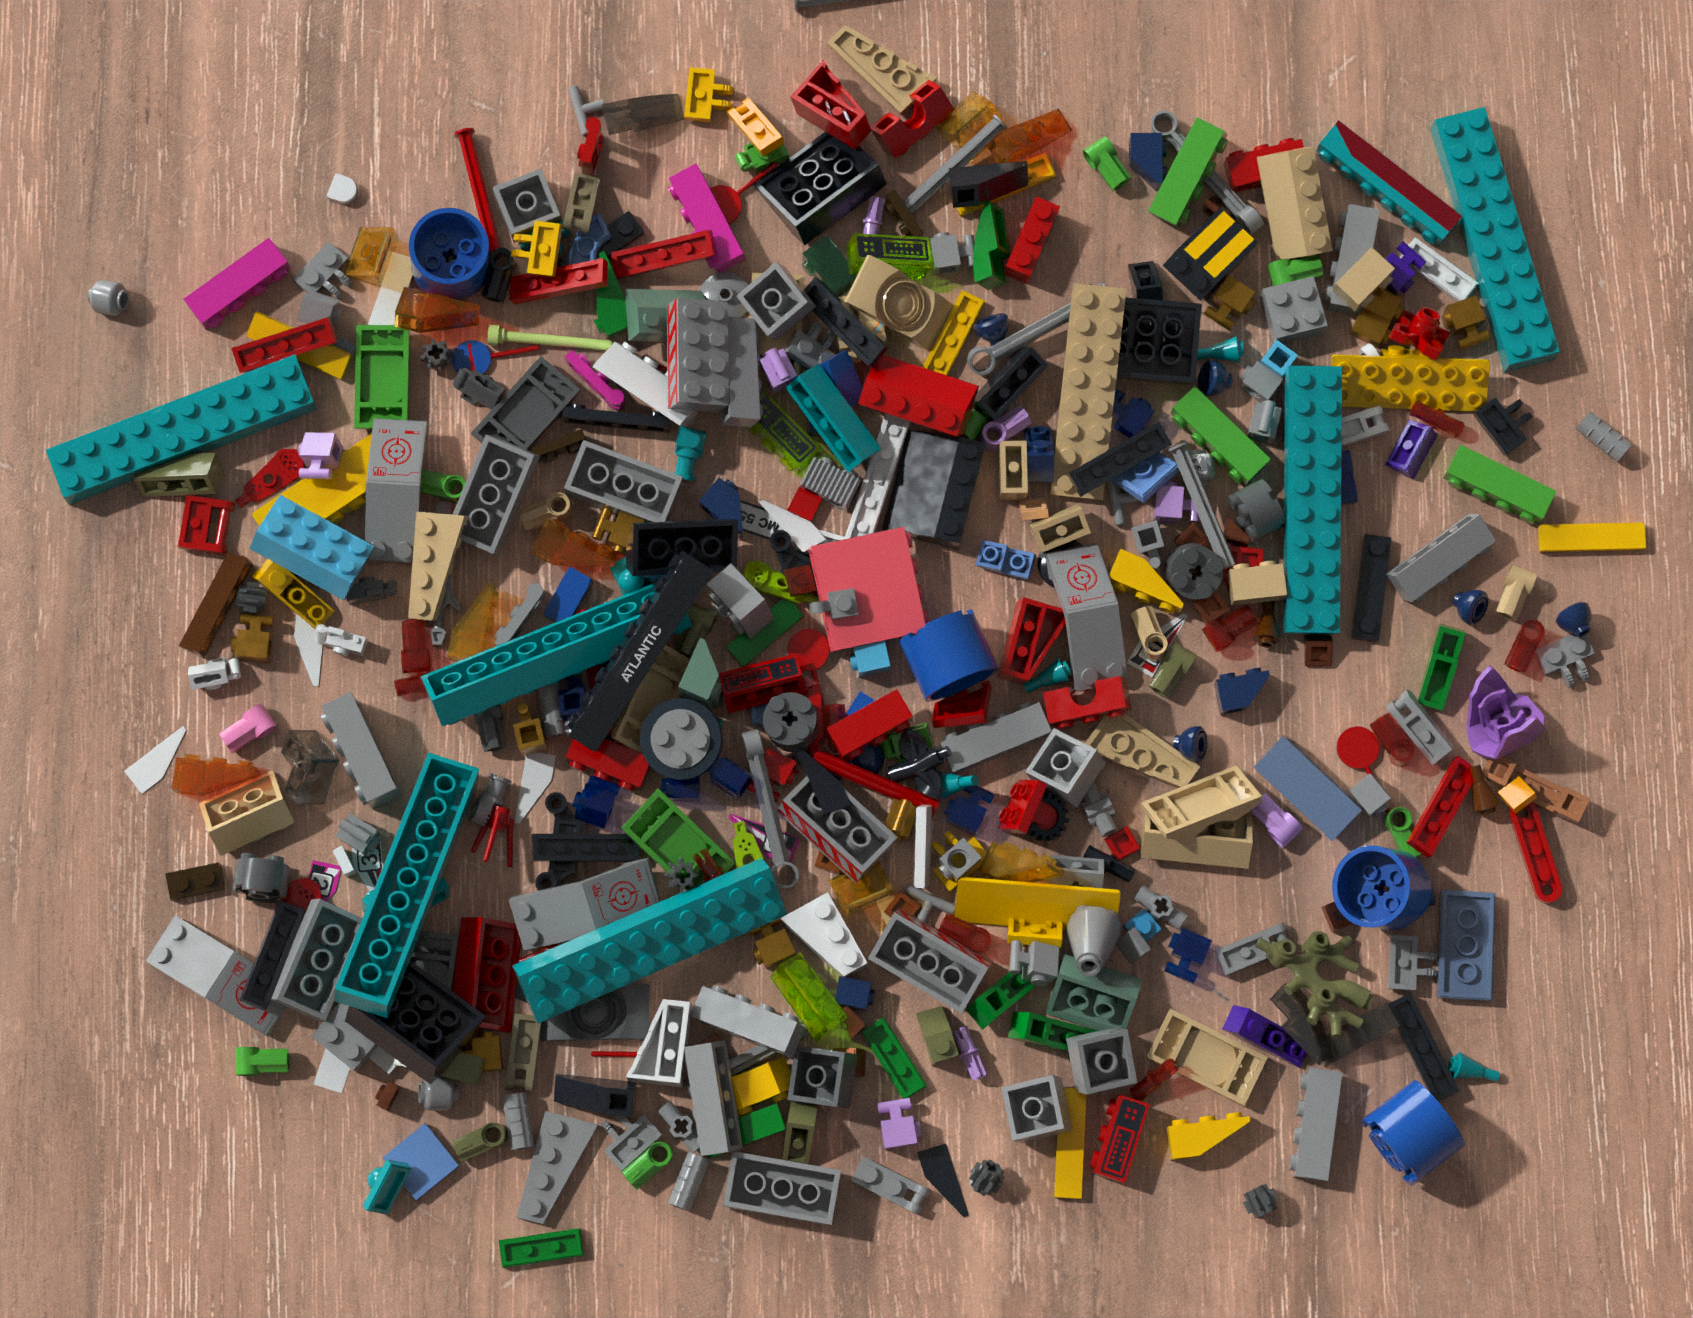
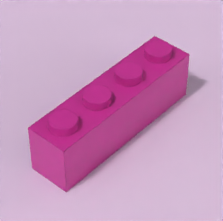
(705, 214)
(237, 284)

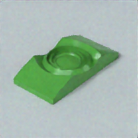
(381, 374)
(669, 834)

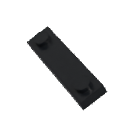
(622, 231)
(845, 323)
(580, 415)
(1119, 459)
(1371, 588)
(583, 848)
(272, 955)
(1423, 1048)

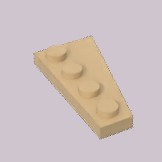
(879, 68)
(433, 553)
(1137, 748)

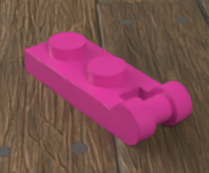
(596, 381)

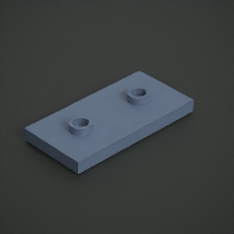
(1466, 945)

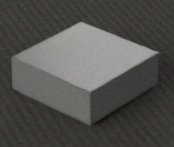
(1133, 945)

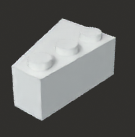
(825, 933)
(662, 1052)

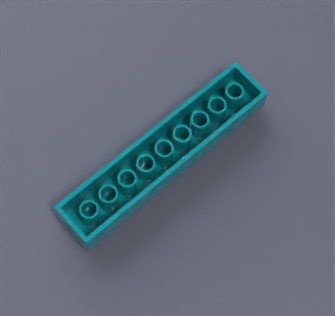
(1494, 239)
(181, 428)
(1312, 499)
(534, 659)
(407, 885)
(650, 940)

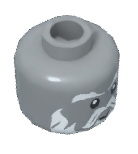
(1204, 465)

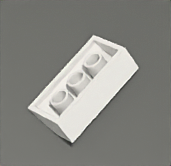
(641, 379)

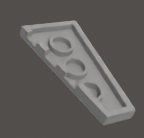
(553, 1161)

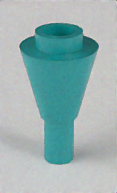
(1227, 350)
(1054, 674)
(955, 783)
(1465, 1067)

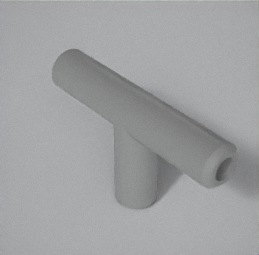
(583, 109)
(1116, 502)
(929, 901)

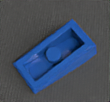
(844, 376)
(568, 595)

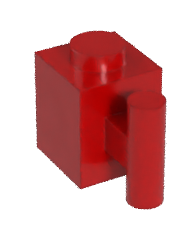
(780, 771)

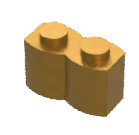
(1374, 320)

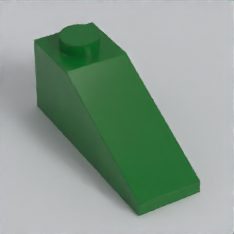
(610, 306)
(998, 999)
(1043, 1031)

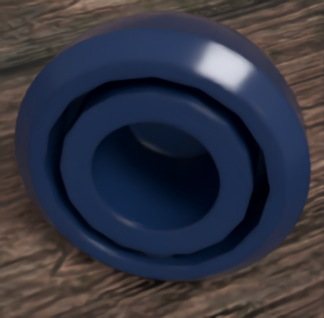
(992, 328)
(1213, 378)
(1471, 605)
(1575, 619)
(1192, 743)
(870, 760)

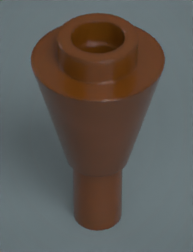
(1267, 632)
(1483, 797)

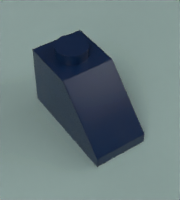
(723, 502)

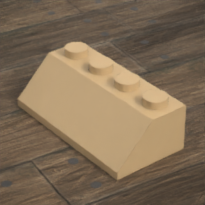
(1294, 203)
(1218, 844)

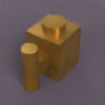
(1232, 299)
(1466, 317)
(618, 530)
(253, 644)
(529, 732)
(901, 819)
(773, 947)
(489, 1048)

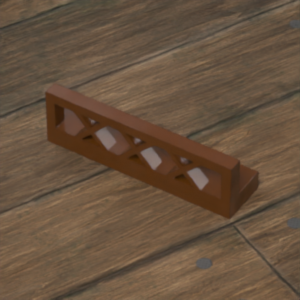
(216, 604)

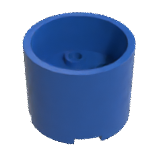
(443, 235)
(949, 655)
(1360, 885)
(1413, 1132)

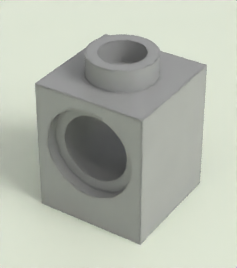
(1260, 382)
(1371, 795)
(963, 849)

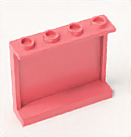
(883, 585)

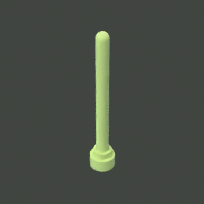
(498, 335)

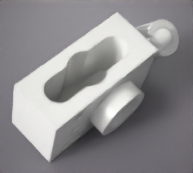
(340, 640)
(214, 673)

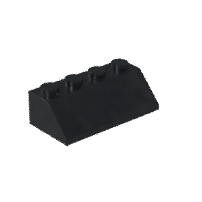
(654, 544)

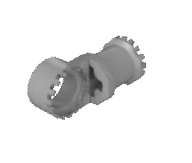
(493, 795)

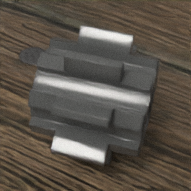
(429, 355)
(250, 598)
(686, 880)
(986, 1177)
(1260, 1201)

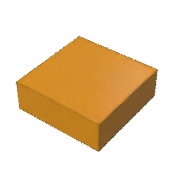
(1517, 794)

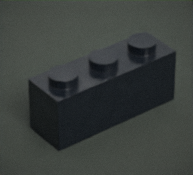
(1009, 383)

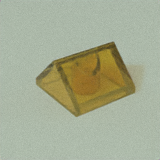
(967, 120)
(371, 254)
(868, 892)

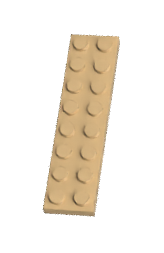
(1088, 382)

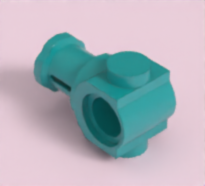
(688, 448)

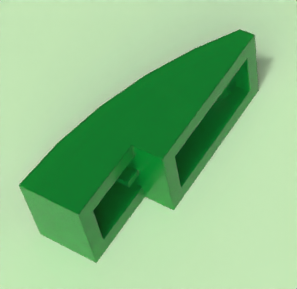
(990, 247)
(1441, 666)
(759, 1125)

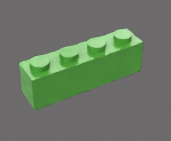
(1188, 173)
(1219, 436)
(1499, 485)

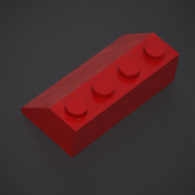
(919, 395)
(486, 970)

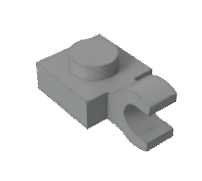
(839, 603)

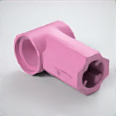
(254, 725)

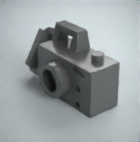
(478, 388)
(371, 590)

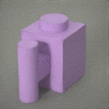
(777, 369)
(320, 454)
(1170, 505)
(898, 1130)

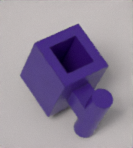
(1402, 273)

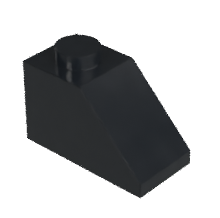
(1145, 281)

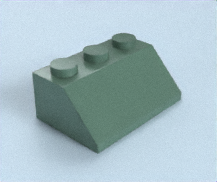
(648, 312)
(701, 678)
(1094, 1000)

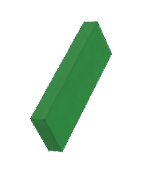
(746, 649)
(893, 1058)
(541, 1248)

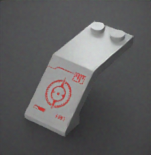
(394, 487)
(1089, 614)
(583, 906)
(211, 972)

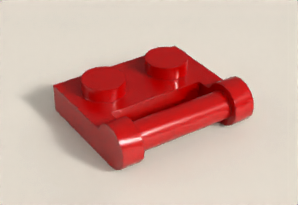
(590, 151)
(197, 522)

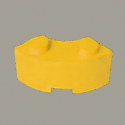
(761, 1085)

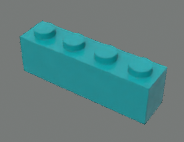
(833, 418)

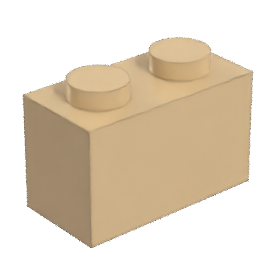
(1364, 279)
(1013, 470)
(1060, 528)
(1256, 583)

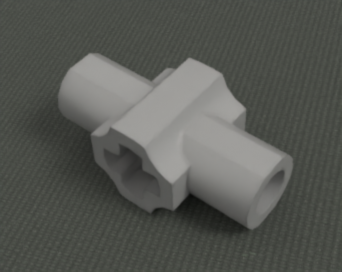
(1099, 811)
(1173, 915)
(671, 1116)

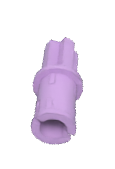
(874, 215)
(969, 1053)

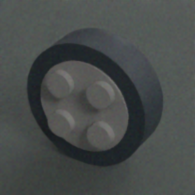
(681, 739)

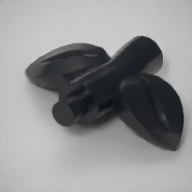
(920, 764)

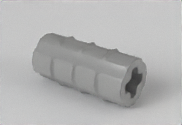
(1603, 436)
(552, 723)
(518, 1121)
(688, 1181)

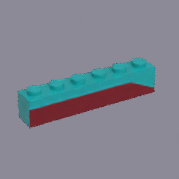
(1388, 184)

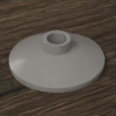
(728, 282)

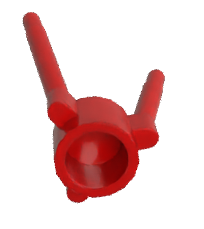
(498, 821)

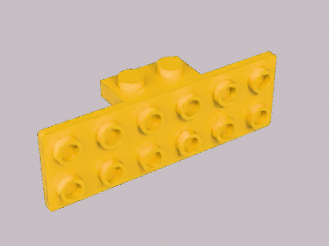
(1407, 375)
(333, 496)
(1027, 908)

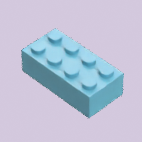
(311, 547)

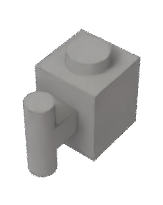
(947, 253)
(318, 306)
(1264, 422)
(1149, 538)
(358, 834)
(1038, 962)

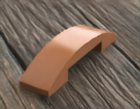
(1550, 796)

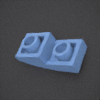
(1005, 560)

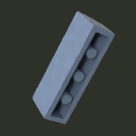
(1308, 787)

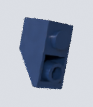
(1146, 157)
(1039, 454)
(1238, 692)

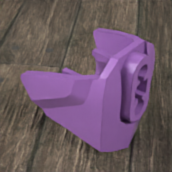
(1498, 717)

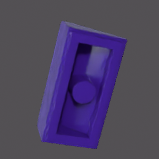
(1411, 448)

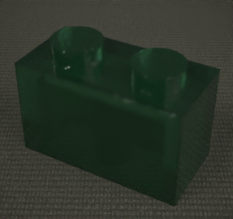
(828, 265)

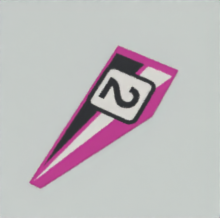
(760, 836)
(326, 876)

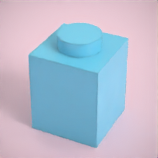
(1278, 358)
(870, 659)

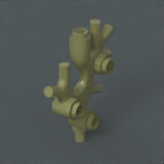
(1305, 971)

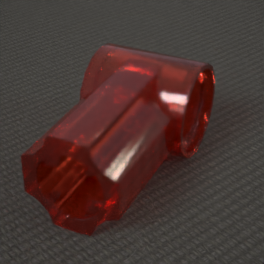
(1224, 631)
(1523, 647)
(415, 654)
(831, 714)
(1392, 737)
(963, 933)

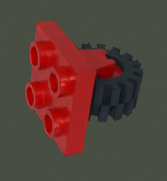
(1033, 812)

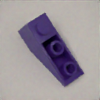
(1264, 1035)

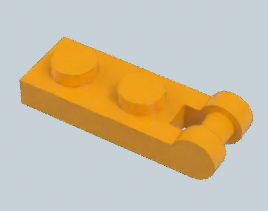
(755, 127)

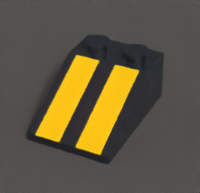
(1210, 254)

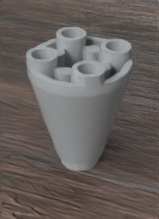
(1092, 937)

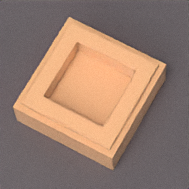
(1033, 508)

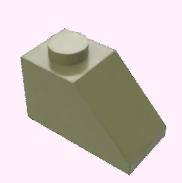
(937, 1035)
(800, 1132)

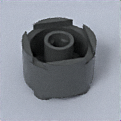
(1257, 510)
(1193, 585)
(782, 710)
(261, 878)

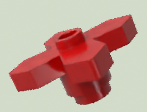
(1421, 331)

